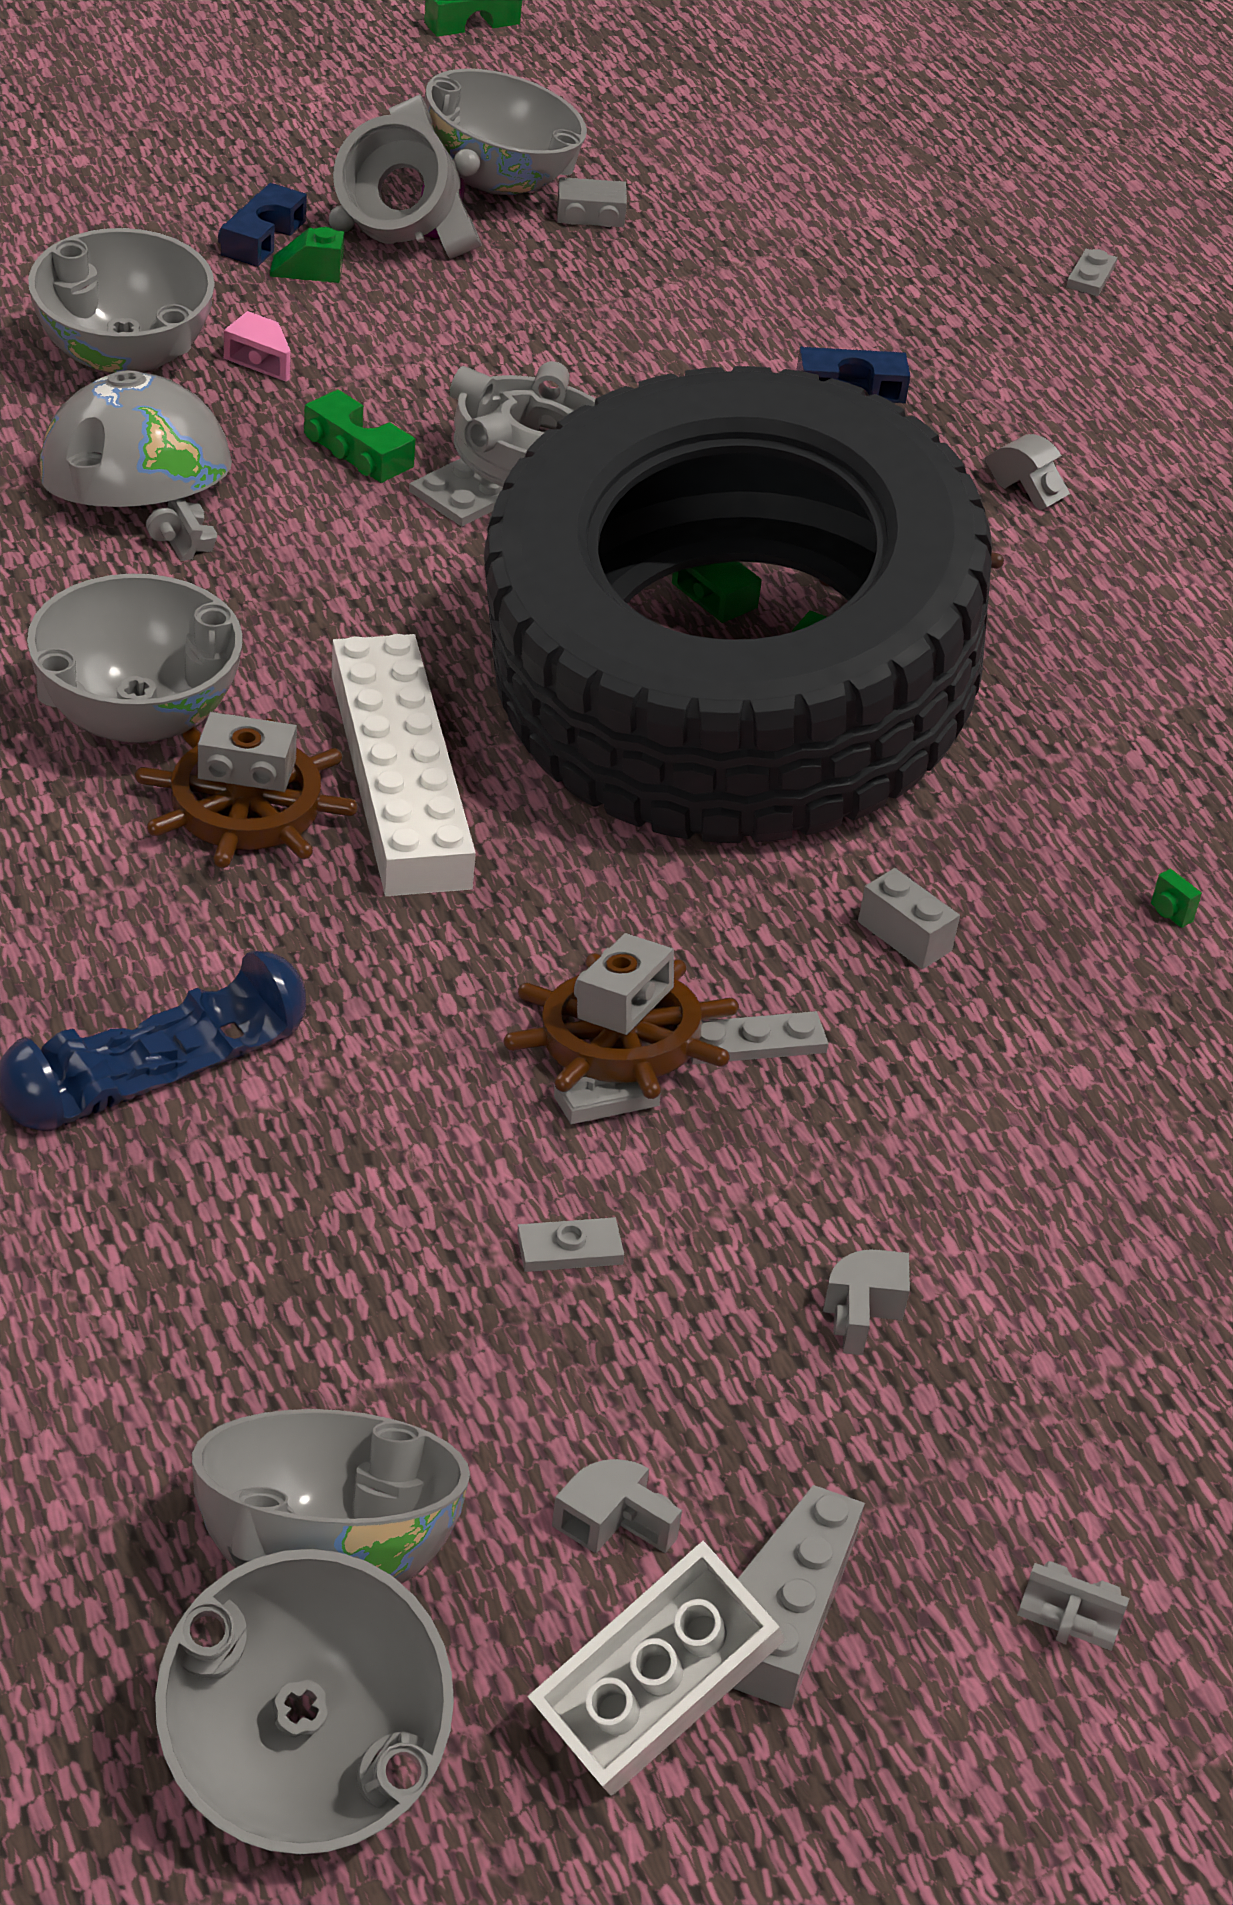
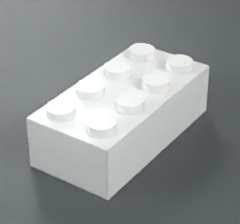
(657, 1668)

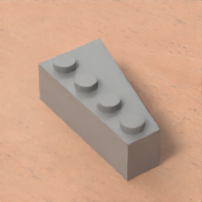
(796, 1585)

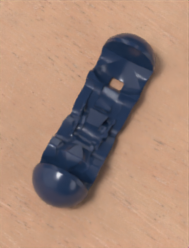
(88, 1073)

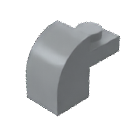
(1032, 463)
(866, 1287)
(614, 1496)

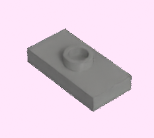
(599, 1099)
(570, 1244)

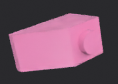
(258, 345)

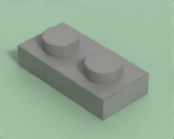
(1092, 271)

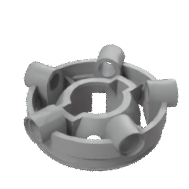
(503, 414)

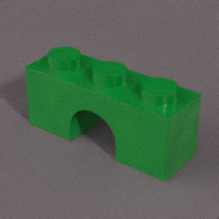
(450, 16)
(338, 425)

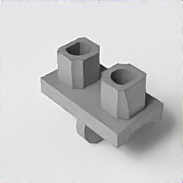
(182, 527)
(1073, 1605)

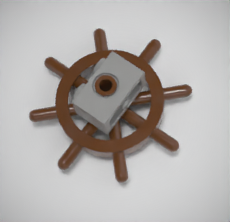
(245, 770)
(616, 1010)

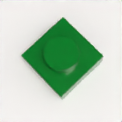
(1175, 898)

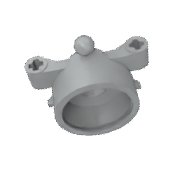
(395, 143)

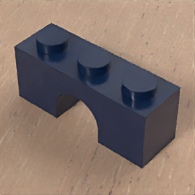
(251, 230)
(874, 371)

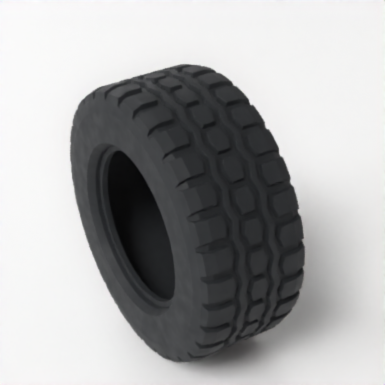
(741, 729)

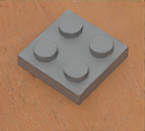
(457, 492)

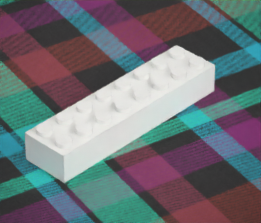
(402, 766)

